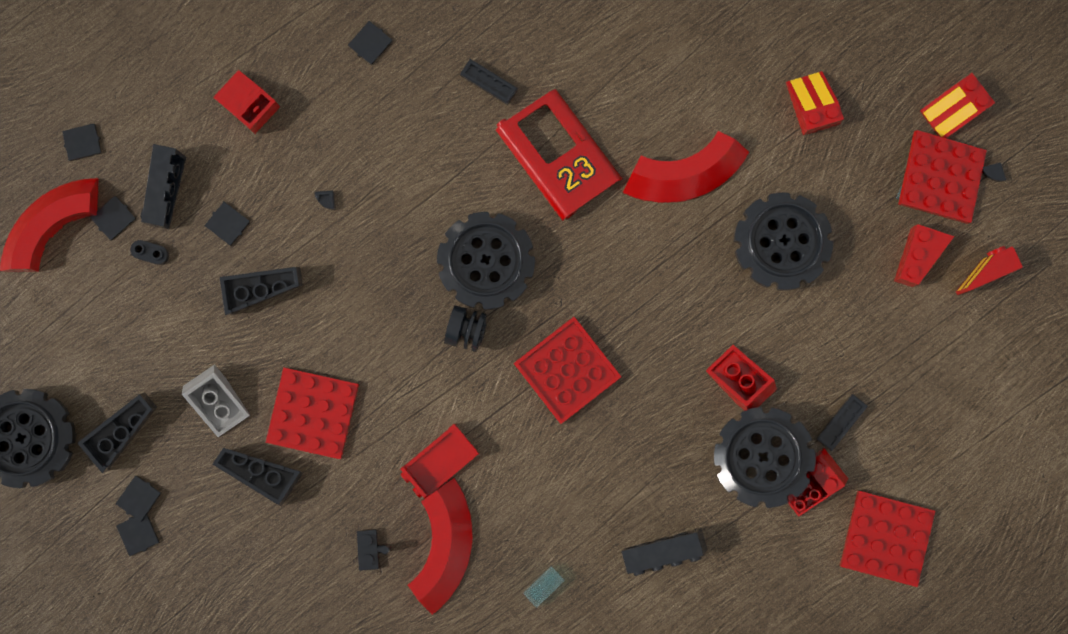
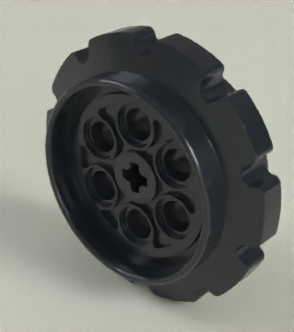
(808, 223)
(457, 275)
(58, 435)
(790, 478)

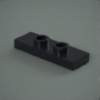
(488, 81)
(841, 422)

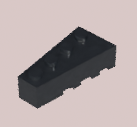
(162, 186)
(253, 288)
(114, 435)
(260, 475)
(664, 552)

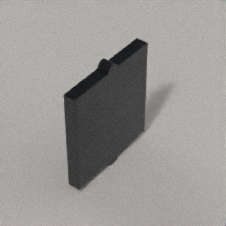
(370, 43)
(81, 142)
(113, 218)
(227, 223)
(138, 498)
(137, 535)

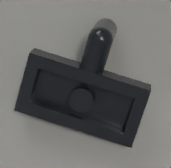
(369, 549)

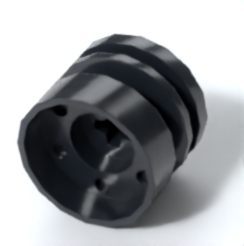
(465, 328)

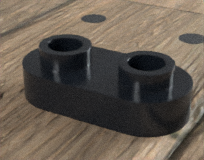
(148, 252)

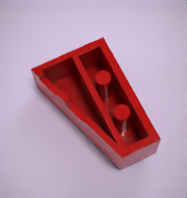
(920, 254)

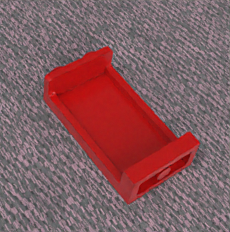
(439, 462)

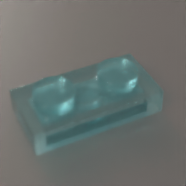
(543, 586)

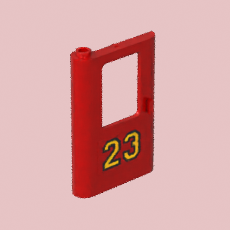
(572, 177)

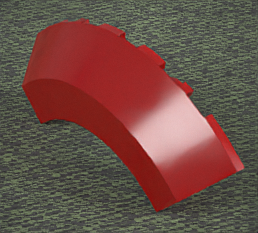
(686, 177)
(44, 219)
(449, 547)

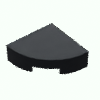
(994, 172)
(326, 199)

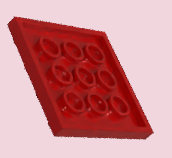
(942, 177)
(567, 370)
(312, 413)
(887, 538)

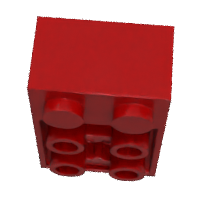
(247, 101)
(824, 482)

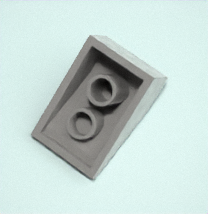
(215, 400)

